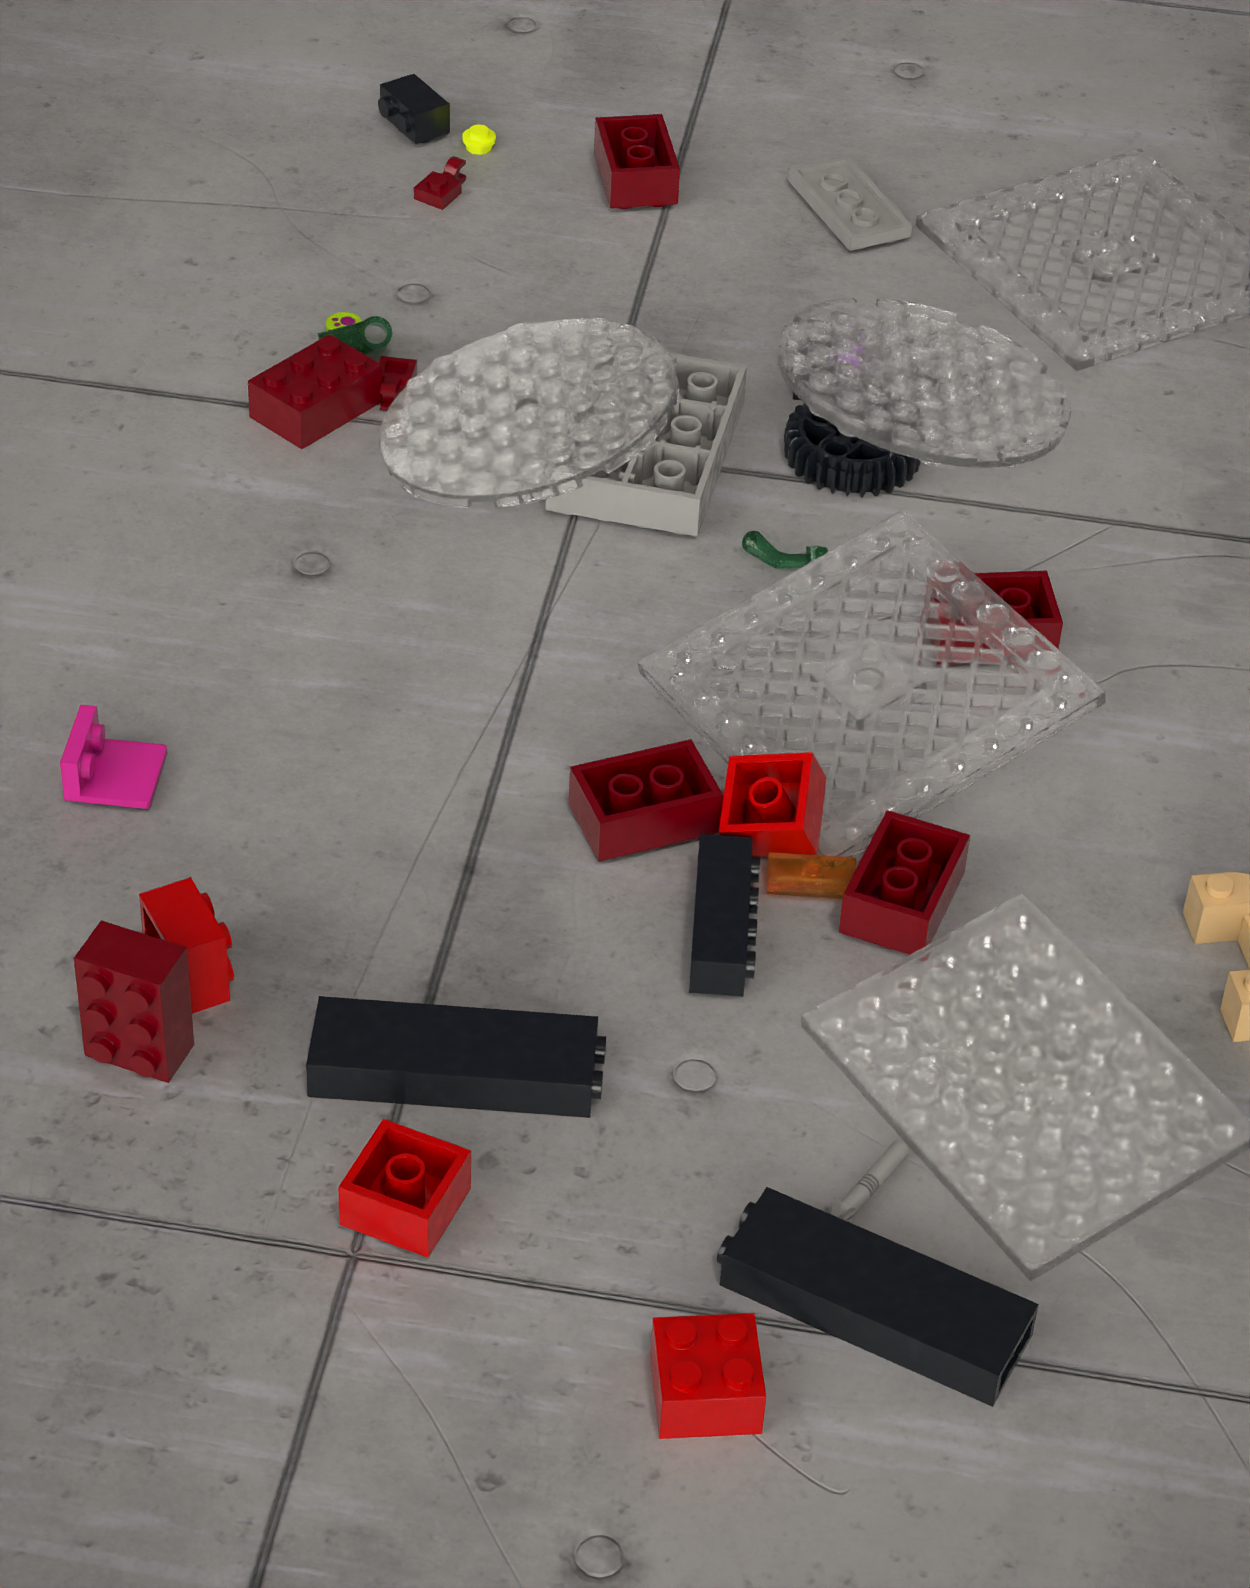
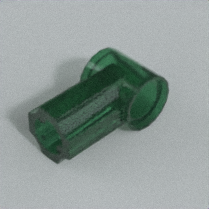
(355, 335)

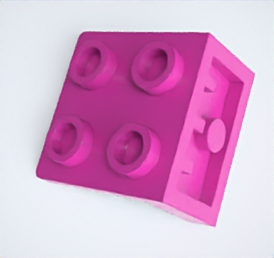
(108, 769)

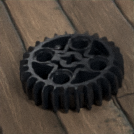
(841, 461)

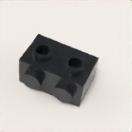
(414, 108)

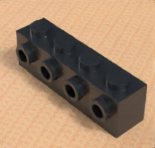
(722, 915)

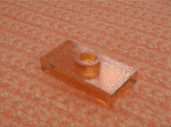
(809, 875)

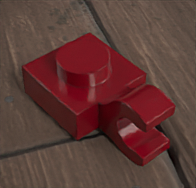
(441, 188)
(395, 377)

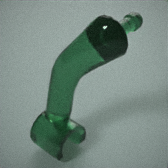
(761, 548)

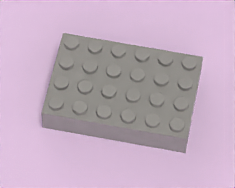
(676, 473)

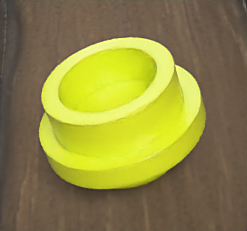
(479, 139)

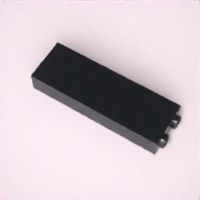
(455, 1057)
(877, 1295)

